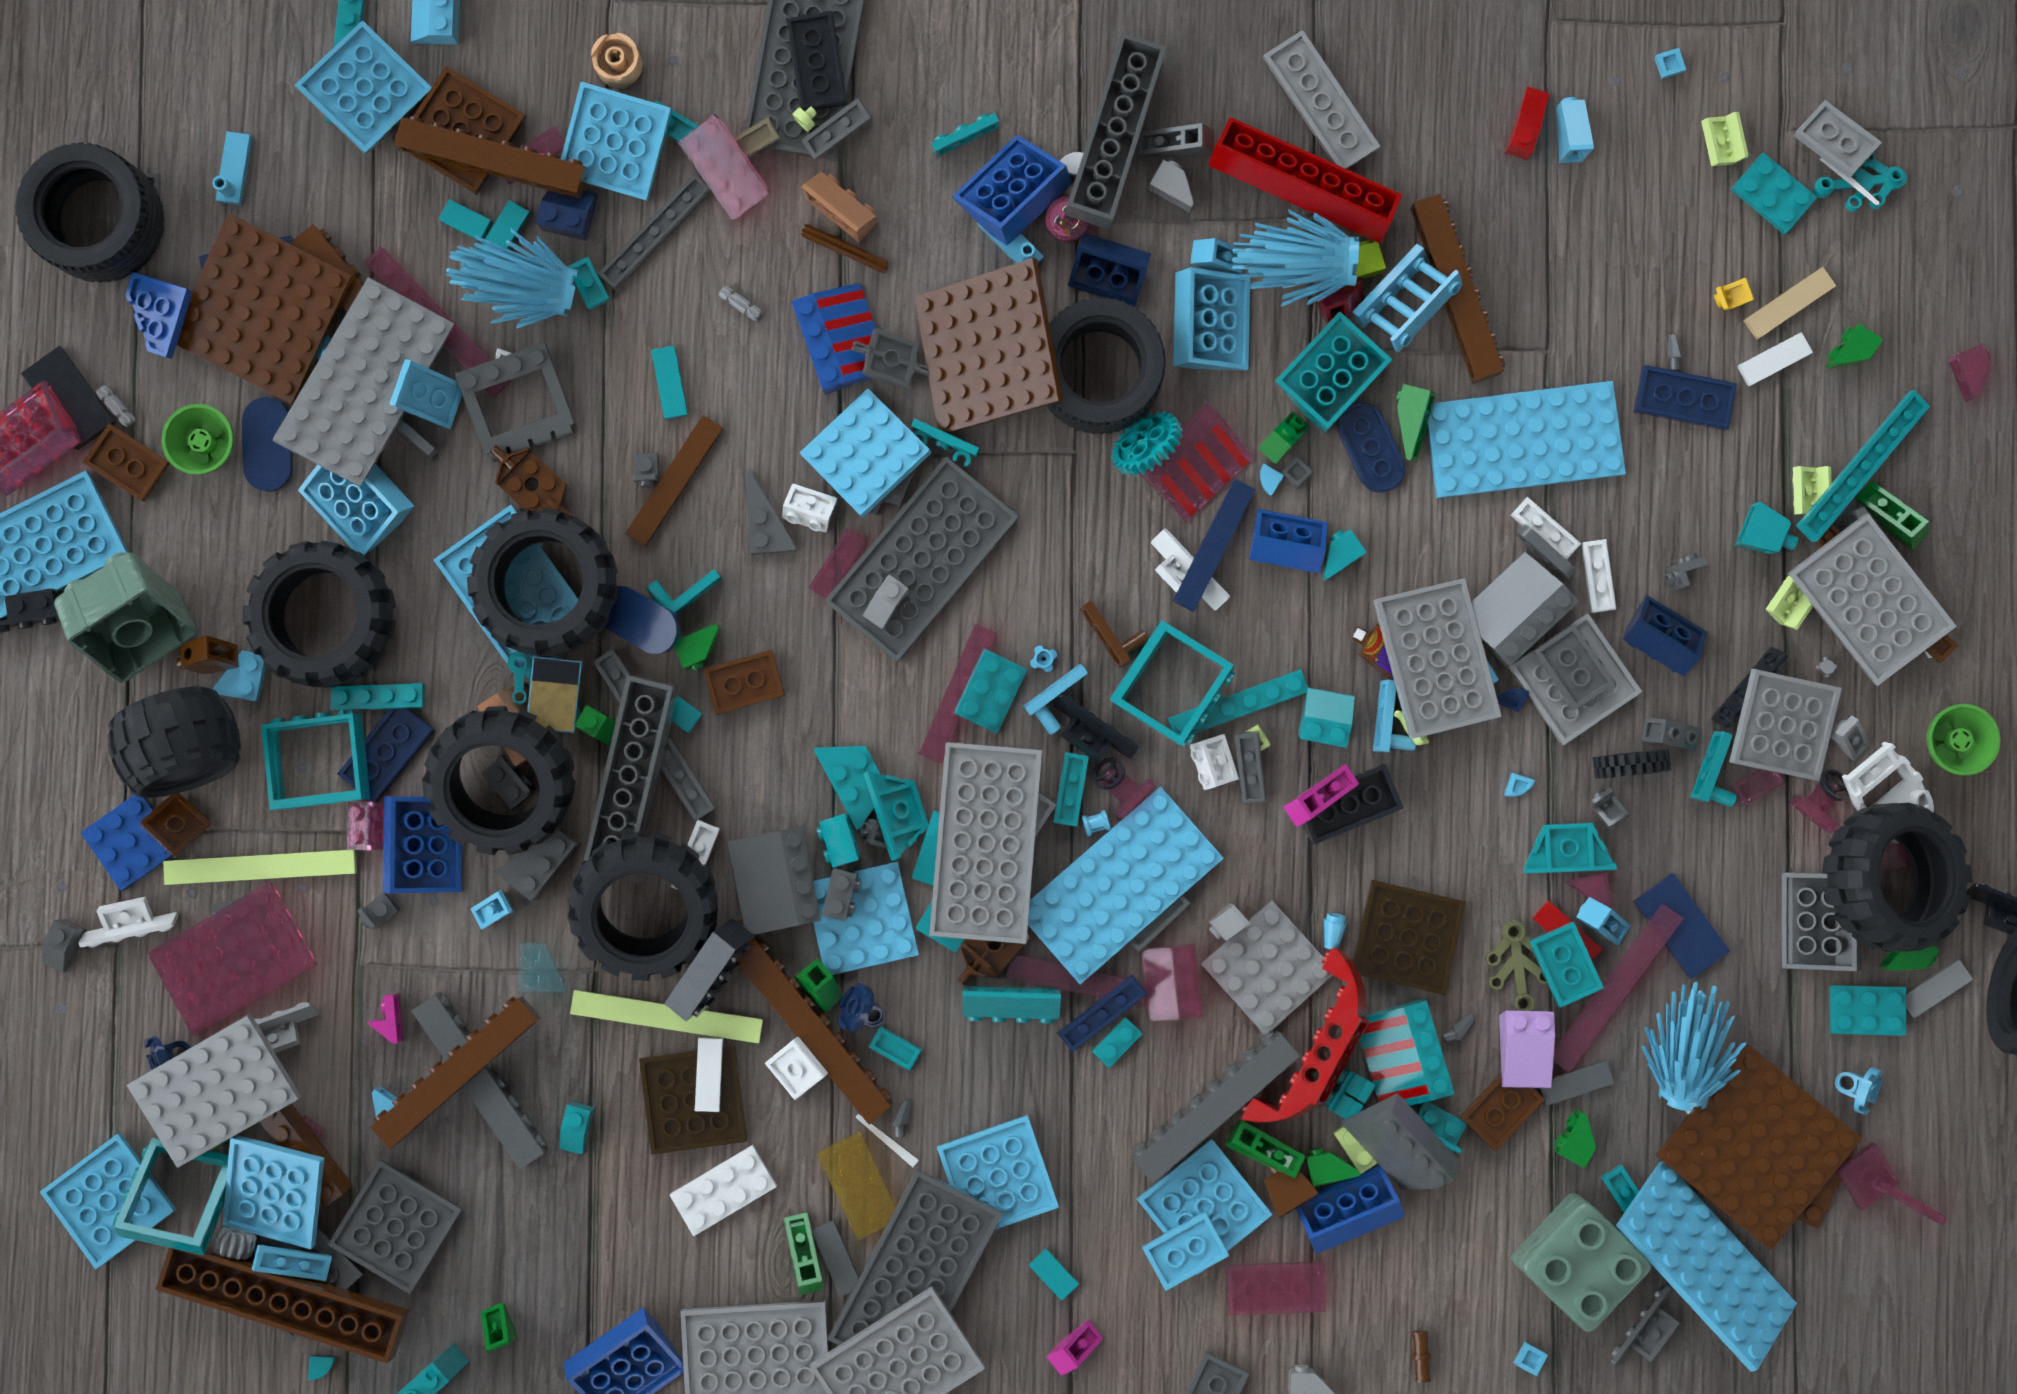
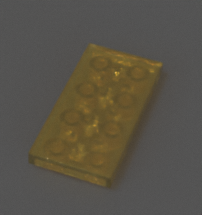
(858, 1184)

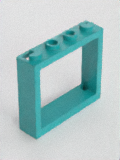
(1140, 664)
(274, 768)
(208, 1221)
(437, 1373)

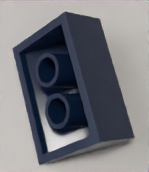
(1109, 269)
(1665, 636)

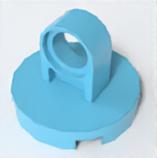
(1864, 1089)

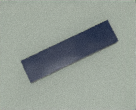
(1102, 1013)

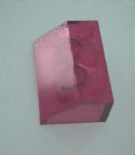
(1172, 982)

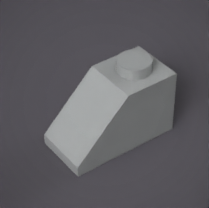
(1172, 185)
(886, 601)
(1227, 922)
(1306, 1381)

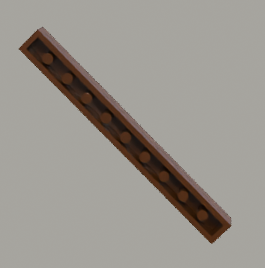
(814, 1031)

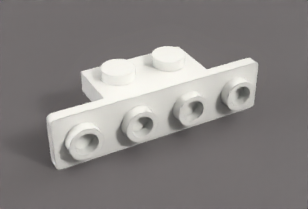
(1177, 564)
(126, 920)

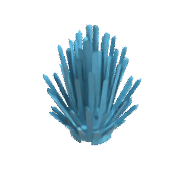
(1300, 258)
(530, 284)
(1691, 1050)

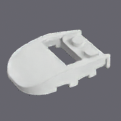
(1876, 769)

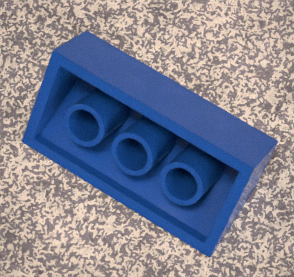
(1350, 1209)

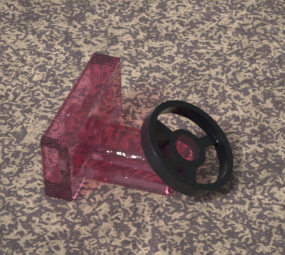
(1121, 786)
(1821, 800)

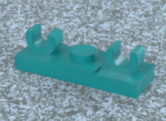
(945, 441)

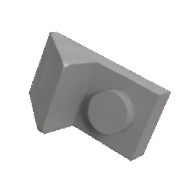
(1850, 737)

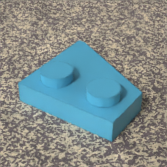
(245, 680)

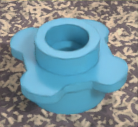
(1040, 652)

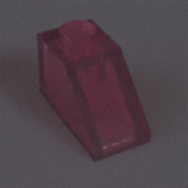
(1971, 370)

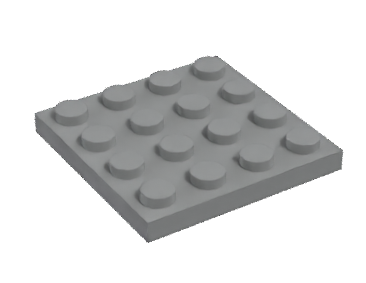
(1550, 702)
(1785, 724)
(1267, 967)

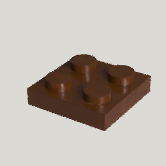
(175, 824)

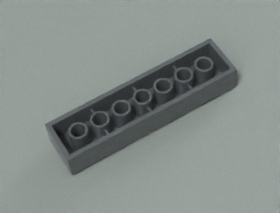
(1115, 131)
(633, 760)
(1214, 1106)

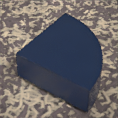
(1513, 699)

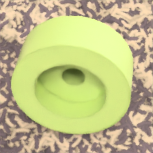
(805, 118)

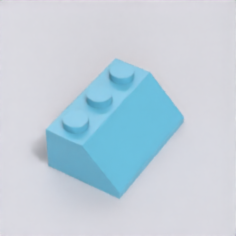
(435, 22)

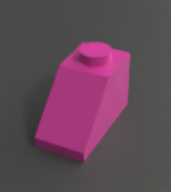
(1074, 1348)

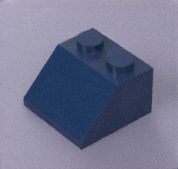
(566, 214)

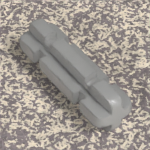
(740, 303)
(115, 406)

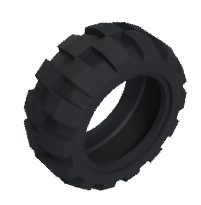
(498, 551)
(267, 606)
(482, 828)
(1937, 868)
(639, 955)

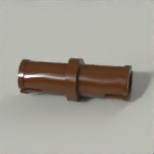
(1421, 1356)

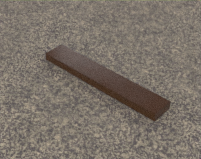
(674, 481)

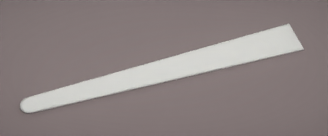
(1851, 181)
(909, 1158)

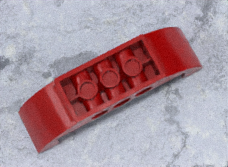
(1349, 1015)

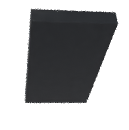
(816, 61)
(73, 393)

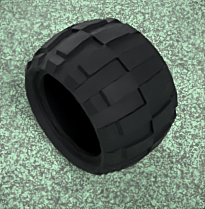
(174, 741)

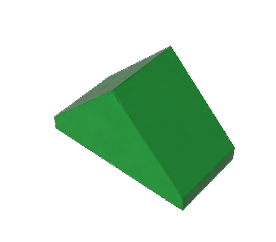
(497, 1327)

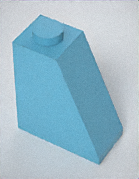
(1573, 131)

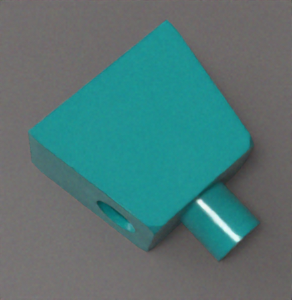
(1765, 531)

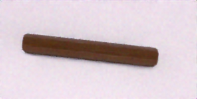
(844, 248)

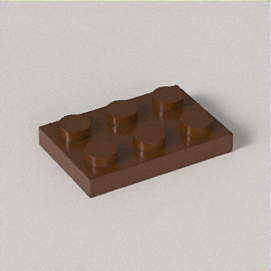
(126, 462)
(744, 682)
(1500, 1111)

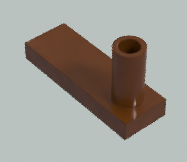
(1118, 652)

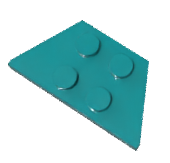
(845, 771)
(897, 811)
(1568, 850)

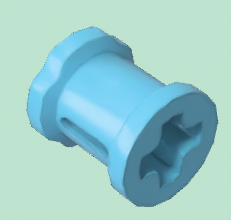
(1095, 823)

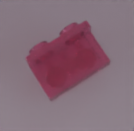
(365, 826)

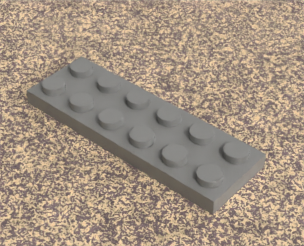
(1321, 101)

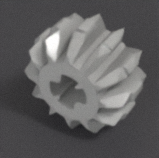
(234, 1243)

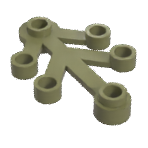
(1516, 961)

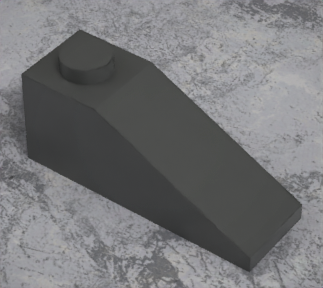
(1177, 141)

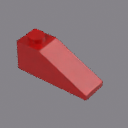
(1527, 123)

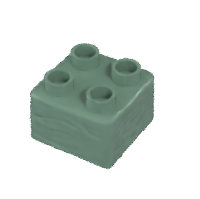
(124, 616)
(1581, 1262)

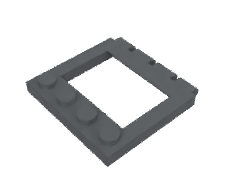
(505, 369)

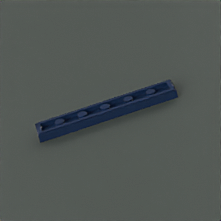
(1213, 545)

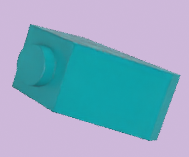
(1341, 552)
(575, 1127)

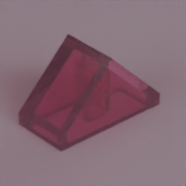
(1593, 886)

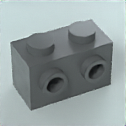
(840, 894)

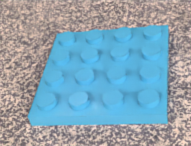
(363, 87)
(617, 139)
(865, 453)
(878, 928)
(1001, 1169)
(1210, 1185)
(273, 1191)
(93, 1194)

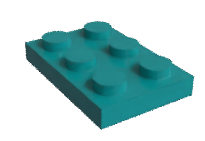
(1773, 193)
(990, 691)
(1566, 964)
(1867, 1010)

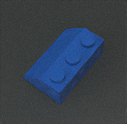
(1288, 541)

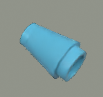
(1334, 929)

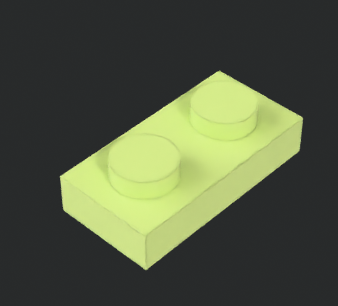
(1359, 1156)

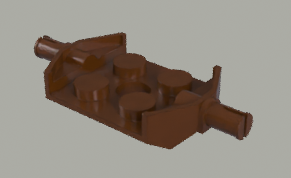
(518, 469)
(985, 961)

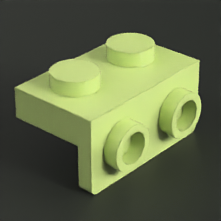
(1725, 139)
(1809, 486)
(1789, 605)

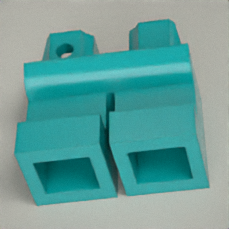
(1353, 1085)

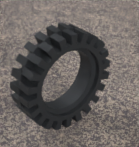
(1631, 763)

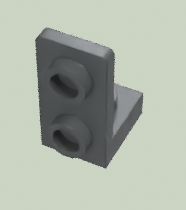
(1670, 733)

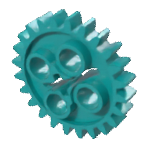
(1146, 443)

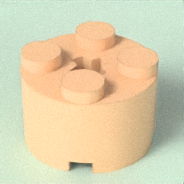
(617, 47)

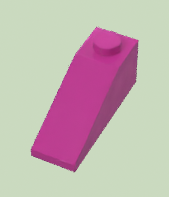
(1320, 795)

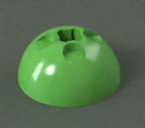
(188, 434)
(1975, 739)

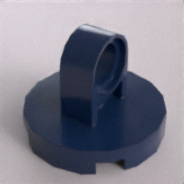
(857, 1007)
(160, 1054)

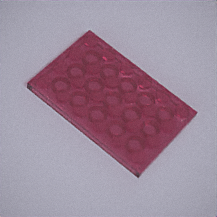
(232, 958)

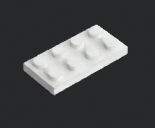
(723, 1190)

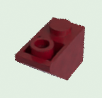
(1343, 300)

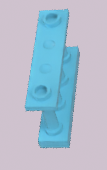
(1395, 281)

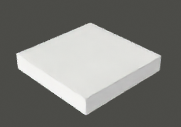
(796, 1068)

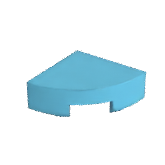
(1269, 479)
(1518, 785)

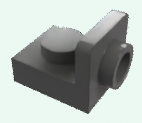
(646, 469)
(872, 833)
(378, 911)

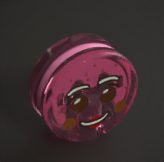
(1062, 227)

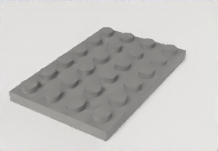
(1871, 599)
(1437, 658)
(214, 1090)
(754, 1348)
(902, 1353)

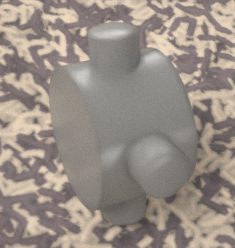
(1826, 667)

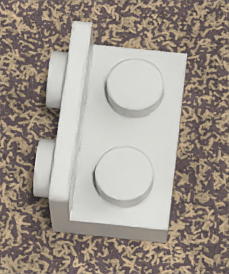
(808, 508)
(1213, 762)

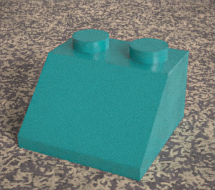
(1326, 717)
(839, 840)

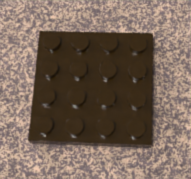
(1408, 937)
(670, 1103)

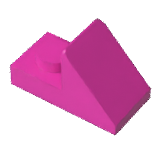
(391, 1026)

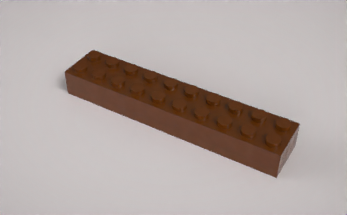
(286, 1302)

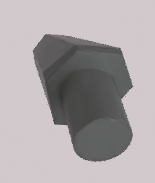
(1674, 351)
(1459, 1029)
(901, 1118)

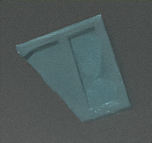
(538, 970)

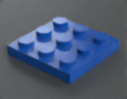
(124, 845)

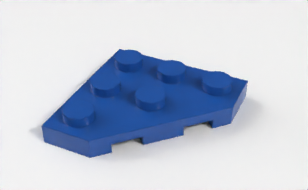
(158, 312)

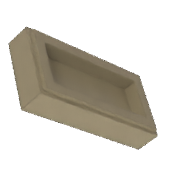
(757, 137)

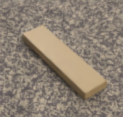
(1789, 303)

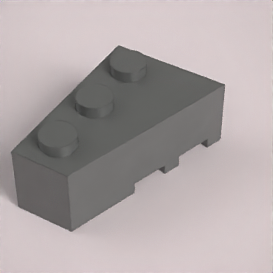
(538, 866)

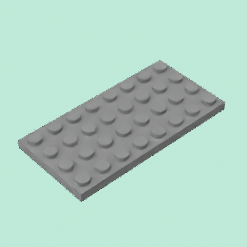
(344, 406)
(985, 843)

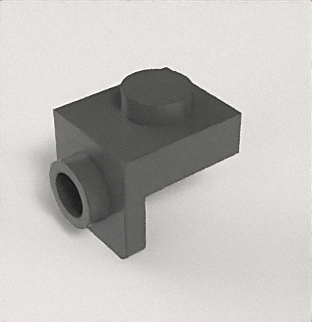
(1609, 808)

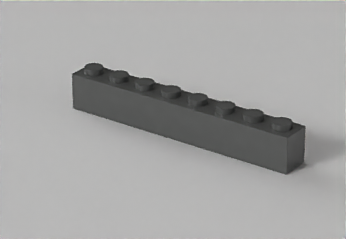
(486, 1088)

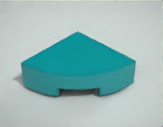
(319, 1366)

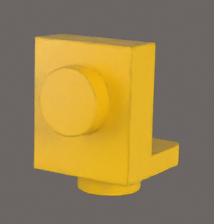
(1734, 294)

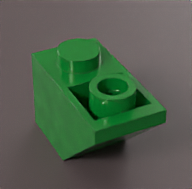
(1856, 347)
(1283, 437)
(819, 985)
(1577, 1140)

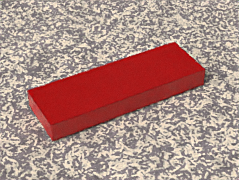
(1551, 918)

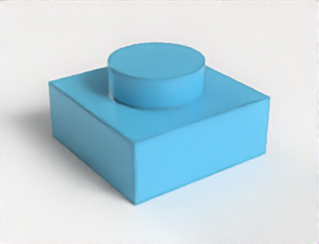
(1670, 63)
(1530, 1358)

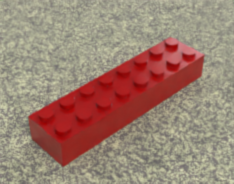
(1305, 180)

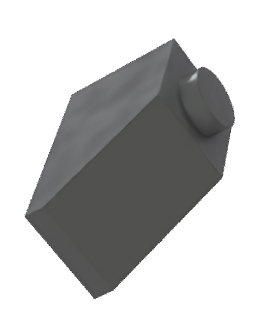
(61, 943)

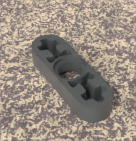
(1546, 552)

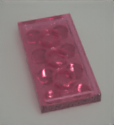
(724, 167)
(1275, 1288)

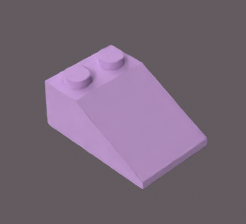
(1527, 1048)

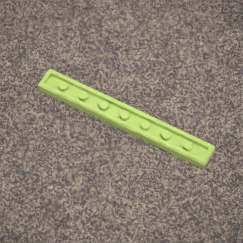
(260, 867)
(661, 1016)

